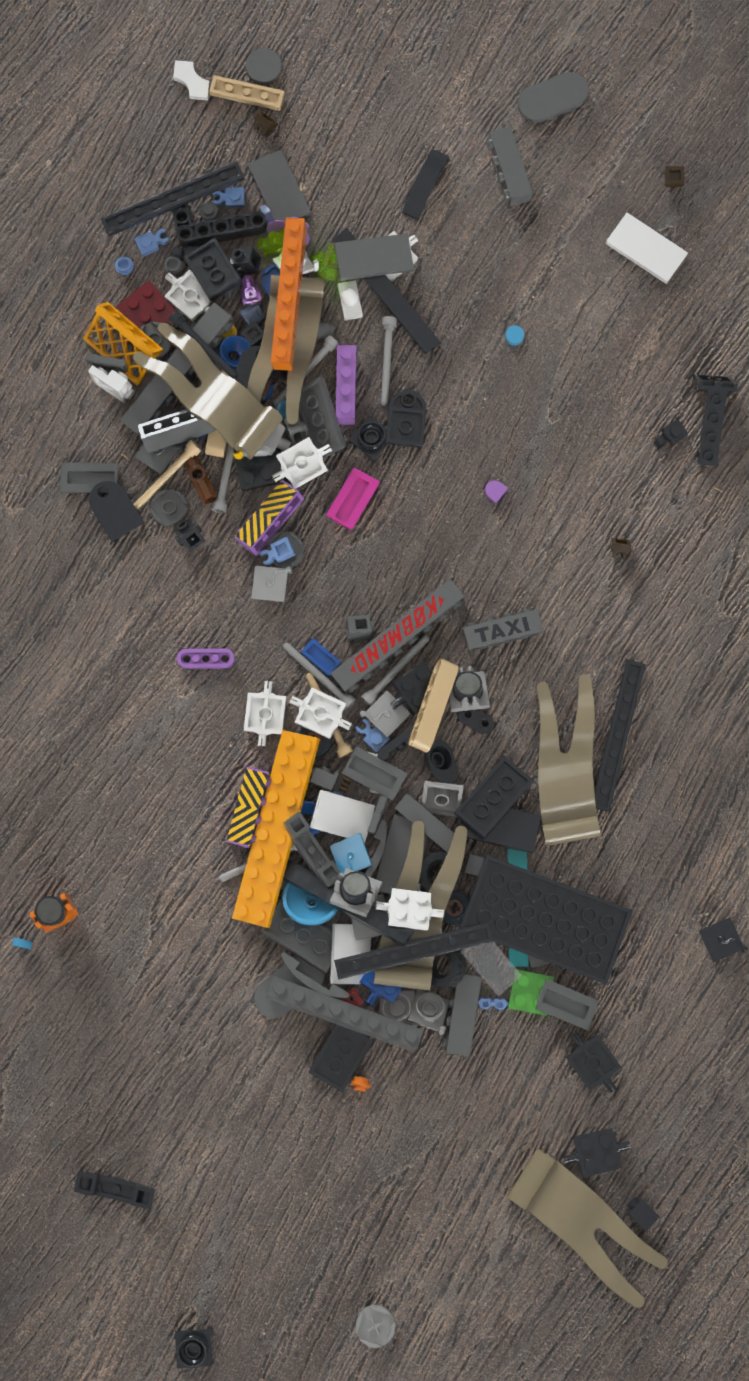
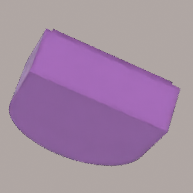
(495, 490)

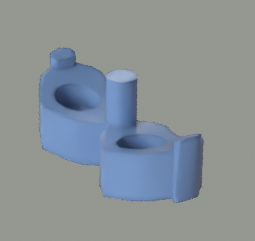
(486, 1003)

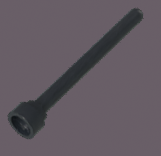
(177, 319)

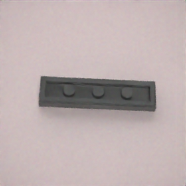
(433, 827)

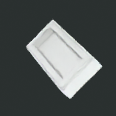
(350, 300)

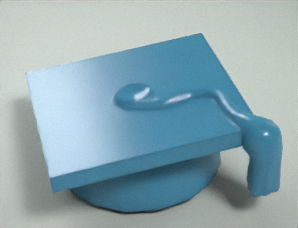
(351, 854)

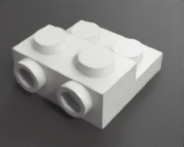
(113, 383)

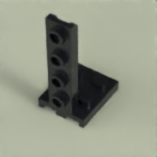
(716, 392)

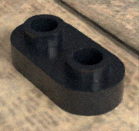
(475, 720)

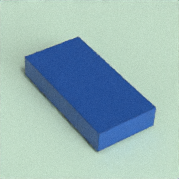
(321, 657)

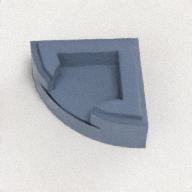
(265, 210)

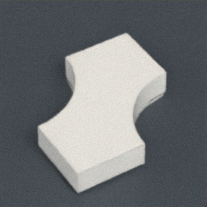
(185, 74)

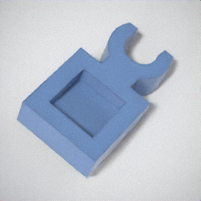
(232, 198)
(149, 244)
(280, 551)
(374, 737)

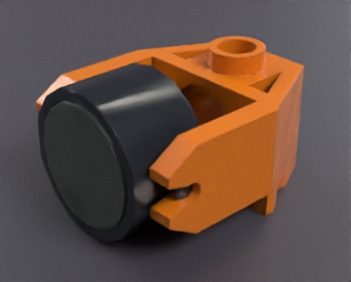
(53, 912)

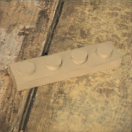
(246, 93)

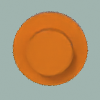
(360, 1084)

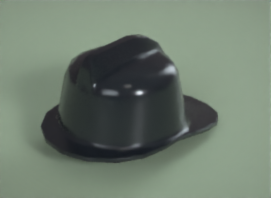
(441, 762)

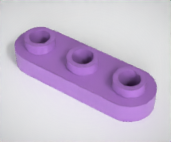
(197, 658)

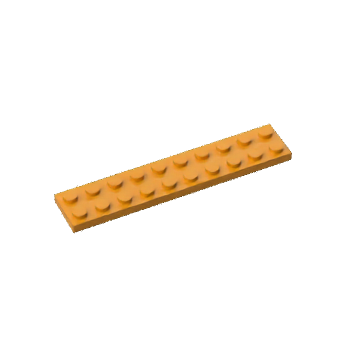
(272, 843)

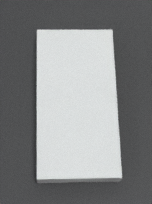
(646, 248)

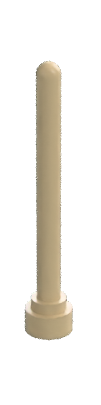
(190, 450)
(343, 748)

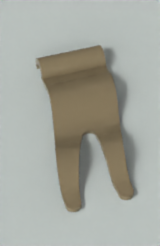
(306, 334)
(219, 399)
(567, 778)
(419, 973)
(574, 1214)

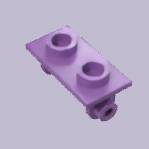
(250, 291)

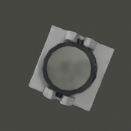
(468, 690)
(357, 891)

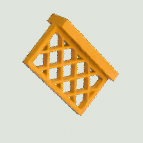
(126, 329)

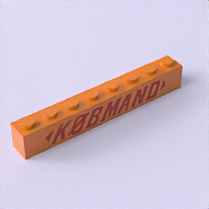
(289, 294)

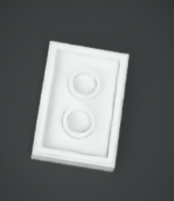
(341, 815)
(343, 946)

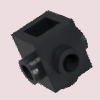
(245, 260)
(188, 534)

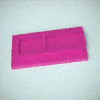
(352, 498)

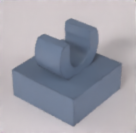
(251, 314)

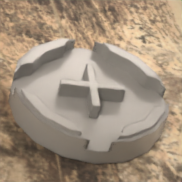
(375, 1326)

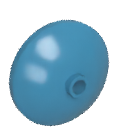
(297, 907)

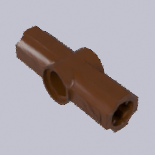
(202, 485)

